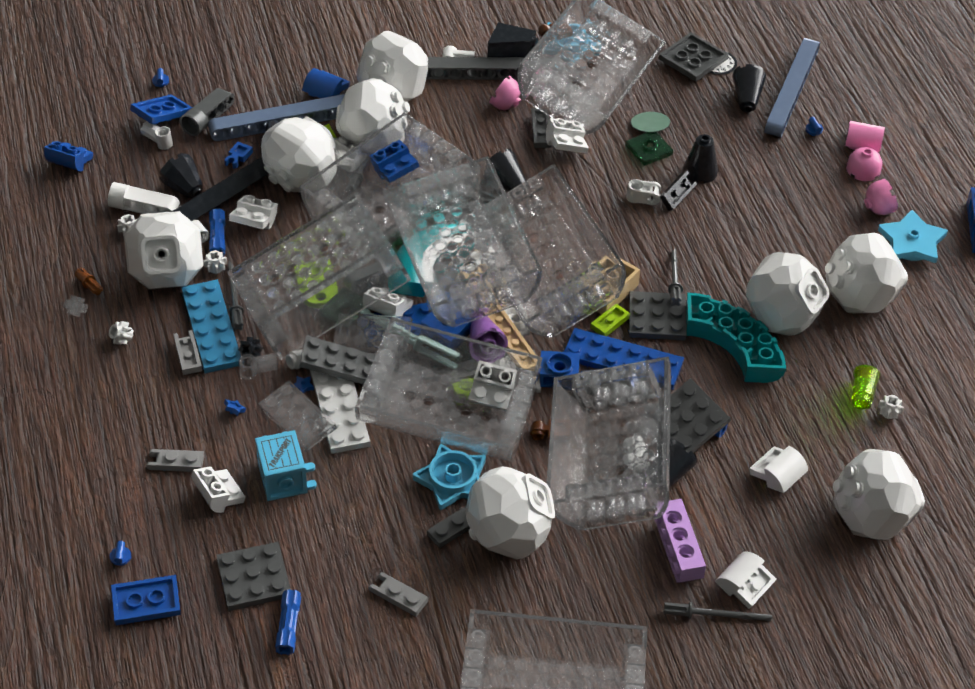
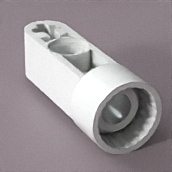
(140, 200)

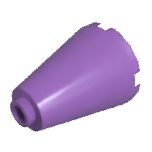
(487, 331)

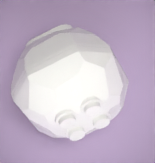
(395, 62)
(368, 109)
(296, 151)
(163, 250)
(865, 274)
(786, 293)
(877, 494)
(509, 512)

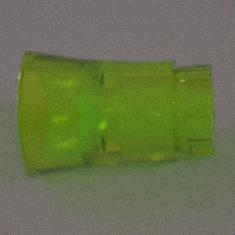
(864, 386)

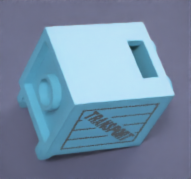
(283, 466)

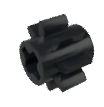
(251, 346)

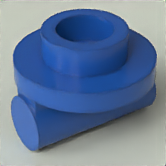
(160, 79)
(814, 127)
(120, 555)

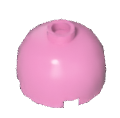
(506, 95)
(864, 164)
(880, 199)

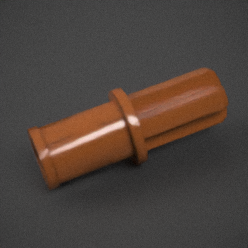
(88, 281)

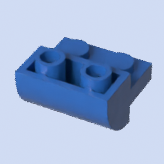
(323, 84)
(67, 155)
(393, 161)

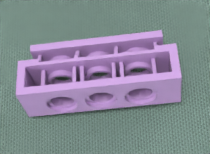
(680, 543)

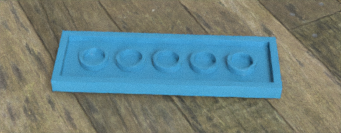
(211, 326)

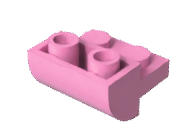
(864, 135)

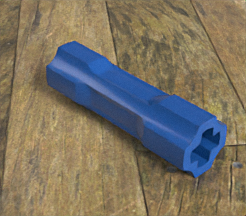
(217, 230)
(288, 621)

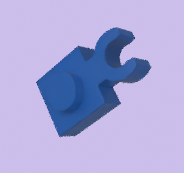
(238, 153)

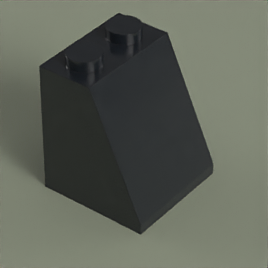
(511, 41)

